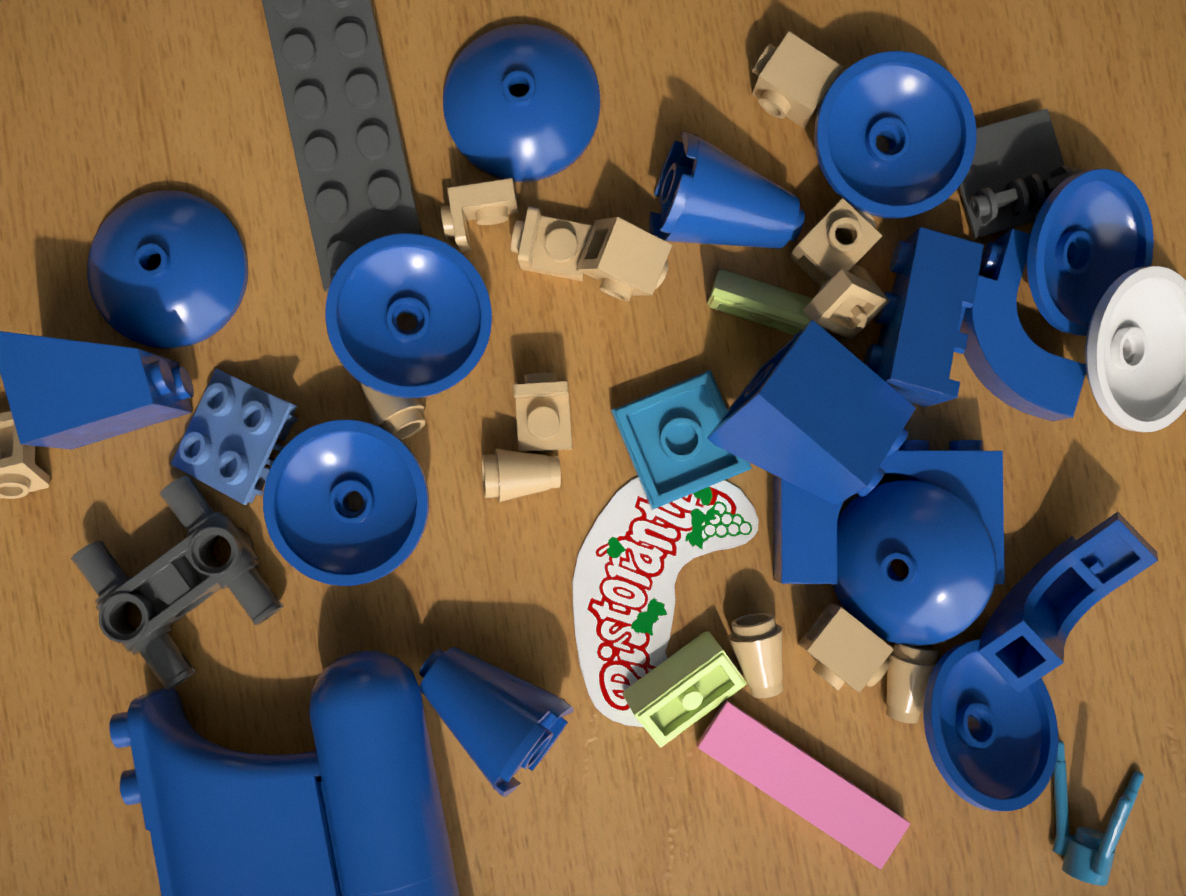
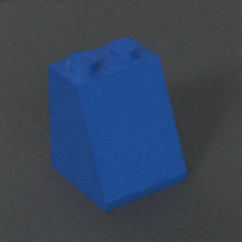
(87, 391)
(816, 418)

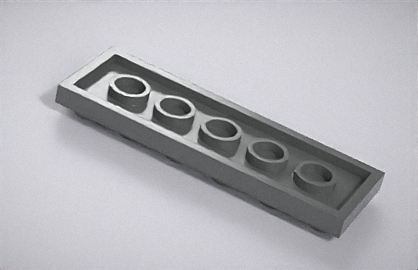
(341, 125)

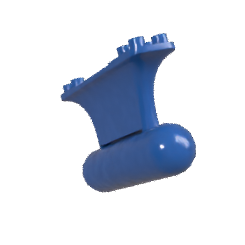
(314, 823)

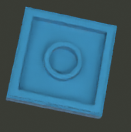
(670, 442)

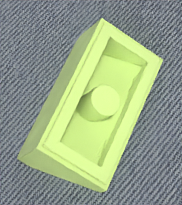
(759, 302)
(683, 688)

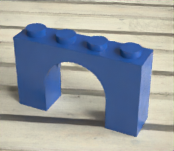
(808, 524)

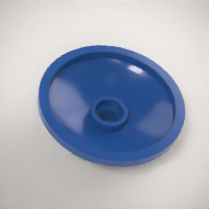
(920, 115)
(527, 134)
(1083, 242)
(198, 275)
(413, 278)
(310, 509)
(946, 556)
(985, 736)

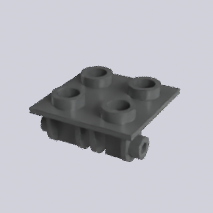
(1012, 173)

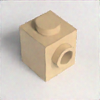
(793, 79)
(836, 242)
(624, 259)
(846, 650)

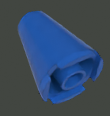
(721, 200)
(493, 714)

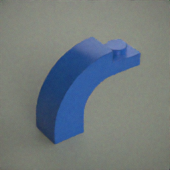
(1003, 352)
(1034, 619)

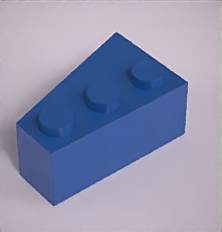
(925, 314)

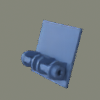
(234, 437)

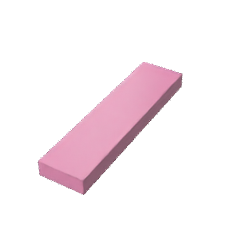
(803, 784)

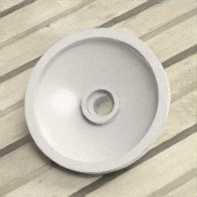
(1139, 349)

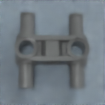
(176, 583)

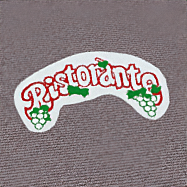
(629, 578)

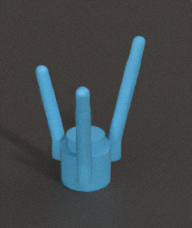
(1089, 852)

